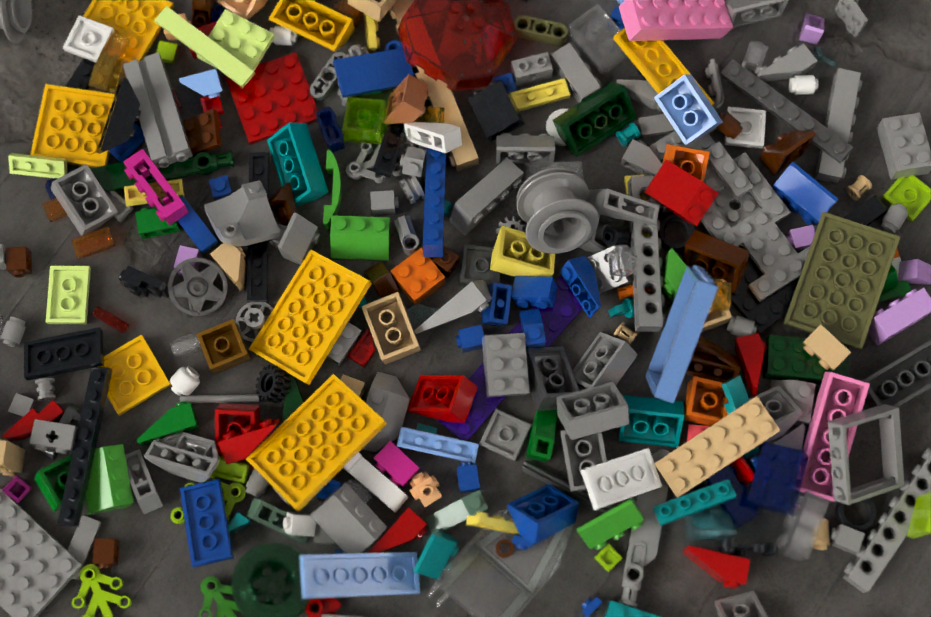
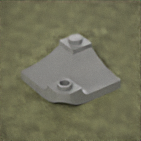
(243, 216)

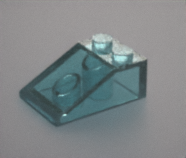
(709, 526)

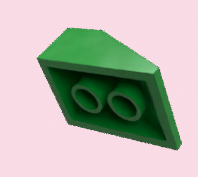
(53, 481)

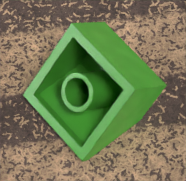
(672, 274)

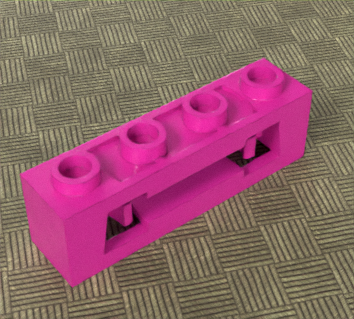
(172, 210)

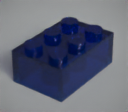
(778, 478)

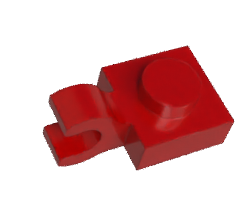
(212, 103)

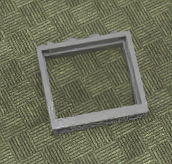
(890, 448)

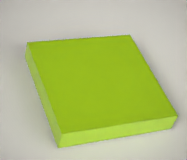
(910, 193)

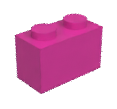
(396, 465)

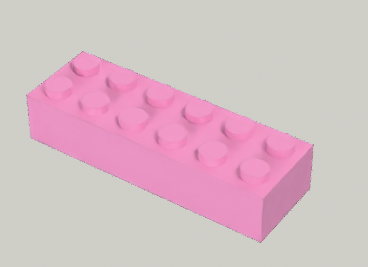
(675, 19)
(836, 399)

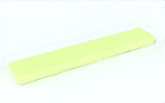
(204, 47)

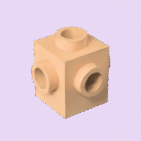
(425, 488)

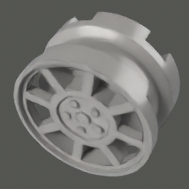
(412, 189)

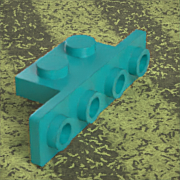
(694, 502)

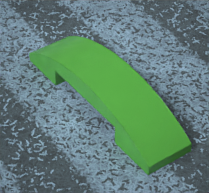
(332, 169)

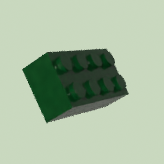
(789, 361)

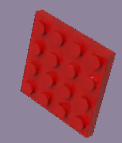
(273, 98)

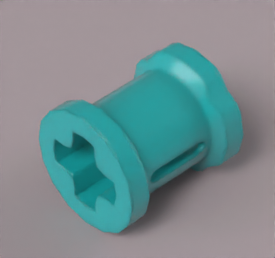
(628, 134)

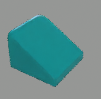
(238, 523)

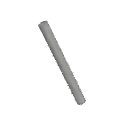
(220, 398)

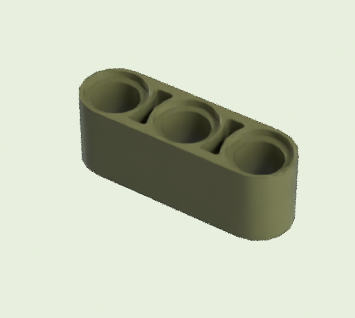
(548, 37)

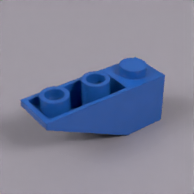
(583, 283)

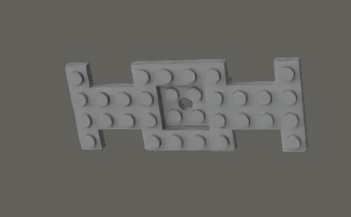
(750, 224)

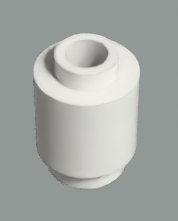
(283, 36)
(803, 84)

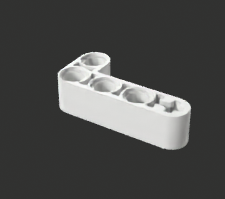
(376, 482)

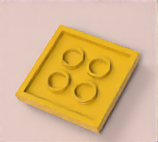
(134, 375)

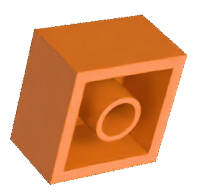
(418, 277)
(704, 402)

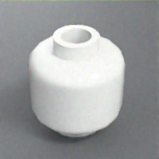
(185, 381)

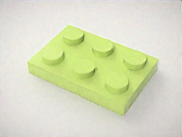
(68, 295)

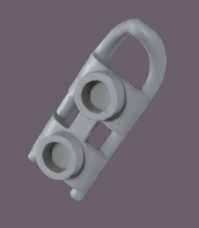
(715, 88)

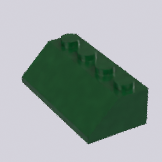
(595, 118)

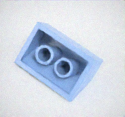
(688, 109)

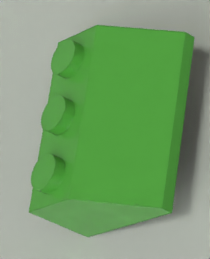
(360, 238)
(108, 481)
(611, 524)

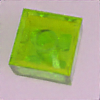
(364, 120)

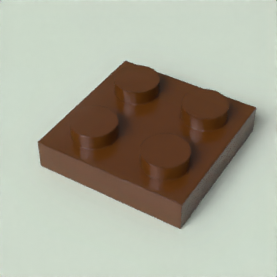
(203, 132)

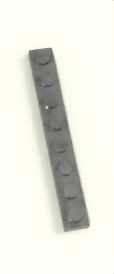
(786, 110)

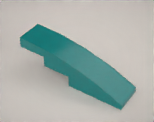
(736, 397)

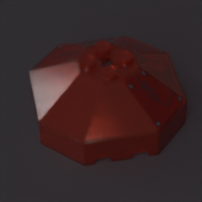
(456, 49)

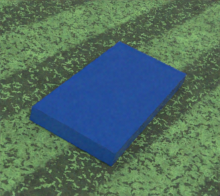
(371, 72)
(206, 523)

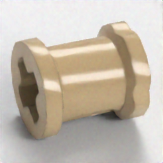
(859, 187)
(618, 333)

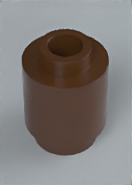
(731, 126)

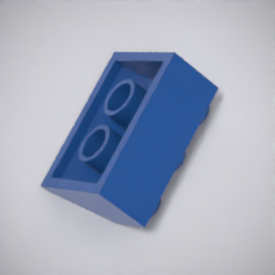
(803, 194)
(543, 513)

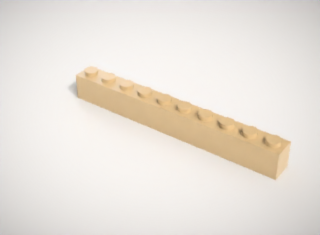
(441, 96)

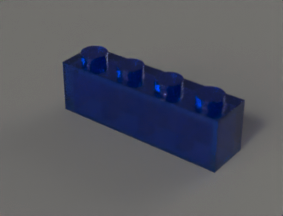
(738, 508)

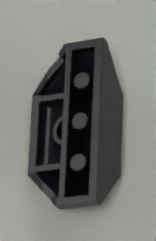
(121, 117)

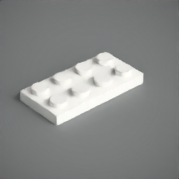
(621, 478)

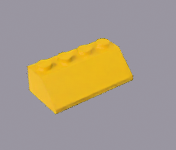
(314, 22)

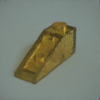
(109, 64)

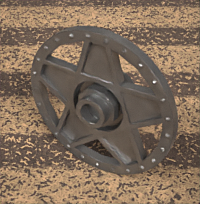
(197, 286)

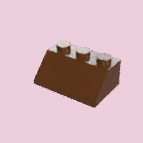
(717, 257)

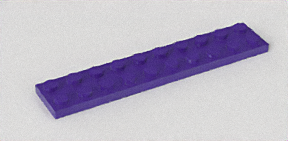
(554, 321)

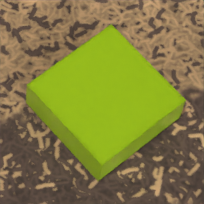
(167, 51)
(608, 557)

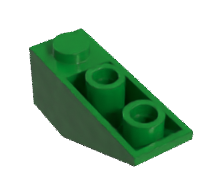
(542, 435)

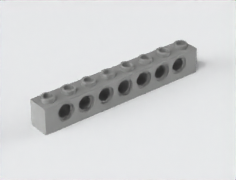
(644, 320)
(854, 573)

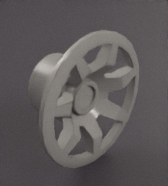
(253, 318)

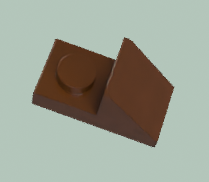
(284, 201)

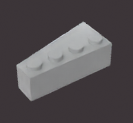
(485, 196)

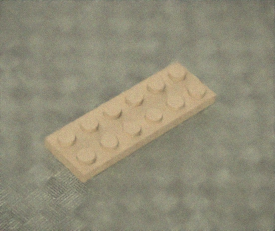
(717, 446)

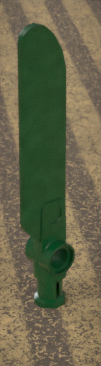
(113, 176)

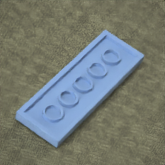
(358, 575)

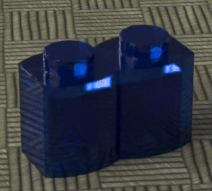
(331, 131)

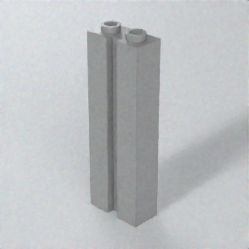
(159, 111)

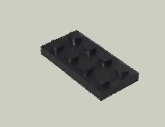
(63, 353)

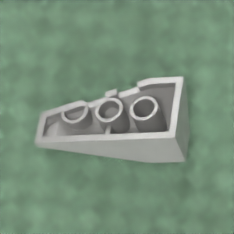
(467, 301)

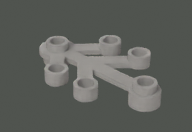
(362, 166)

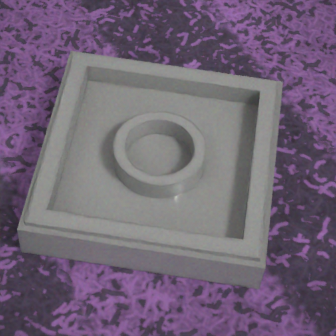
(505, 434)

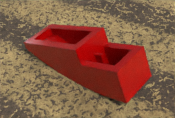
(23, 428)

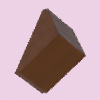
(381, 280)

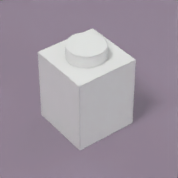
(299, 524)

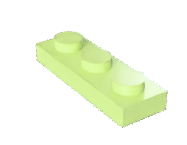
(37, 165)

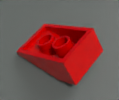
(681, 193)
(443, 397)
(234, 417)
(722, 567)

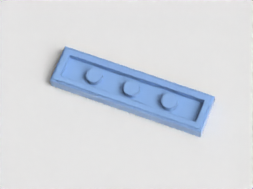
(437, 444)

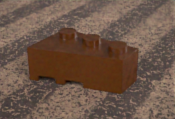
(712, 362)

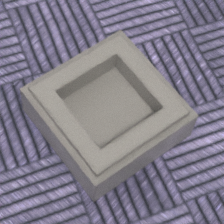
(21, 405)

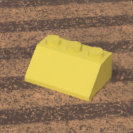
(516, 257)

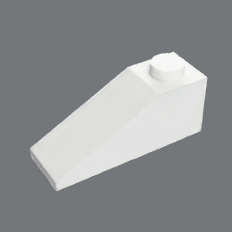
(436, 136)

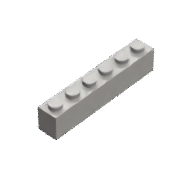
(839, 120)

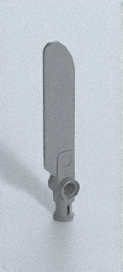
(645, 539)

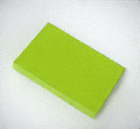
(921, 517)

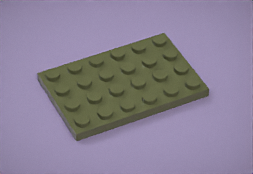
(842, 279)

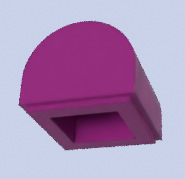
(17, 488)

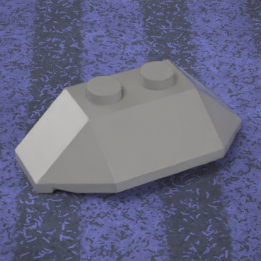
(391, 403)
(184, 456)

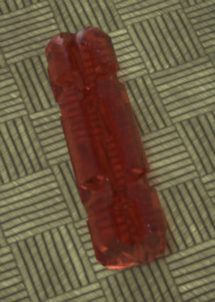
(110, 319)

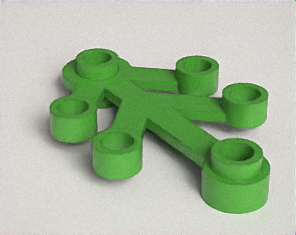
(224, 606)

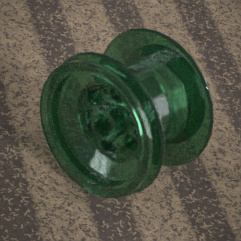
(250, 569)

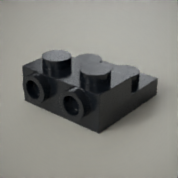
(142, 283)

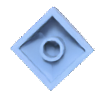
(204, 83)

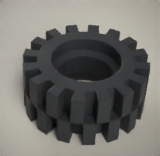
(272, 384)

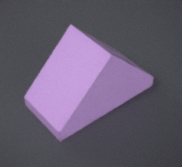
(812, 29)
(915, 272)

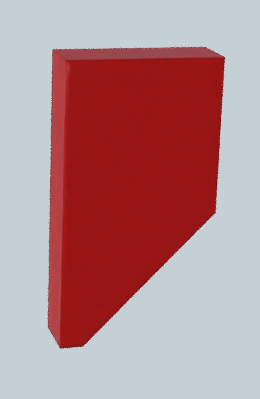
(363, 350)

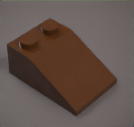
(786, 150)

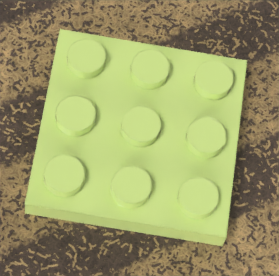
(241, 39)

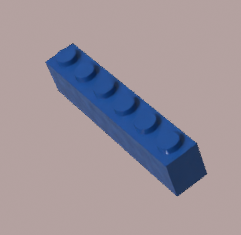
(434, 204)

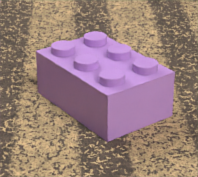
(899, 315)

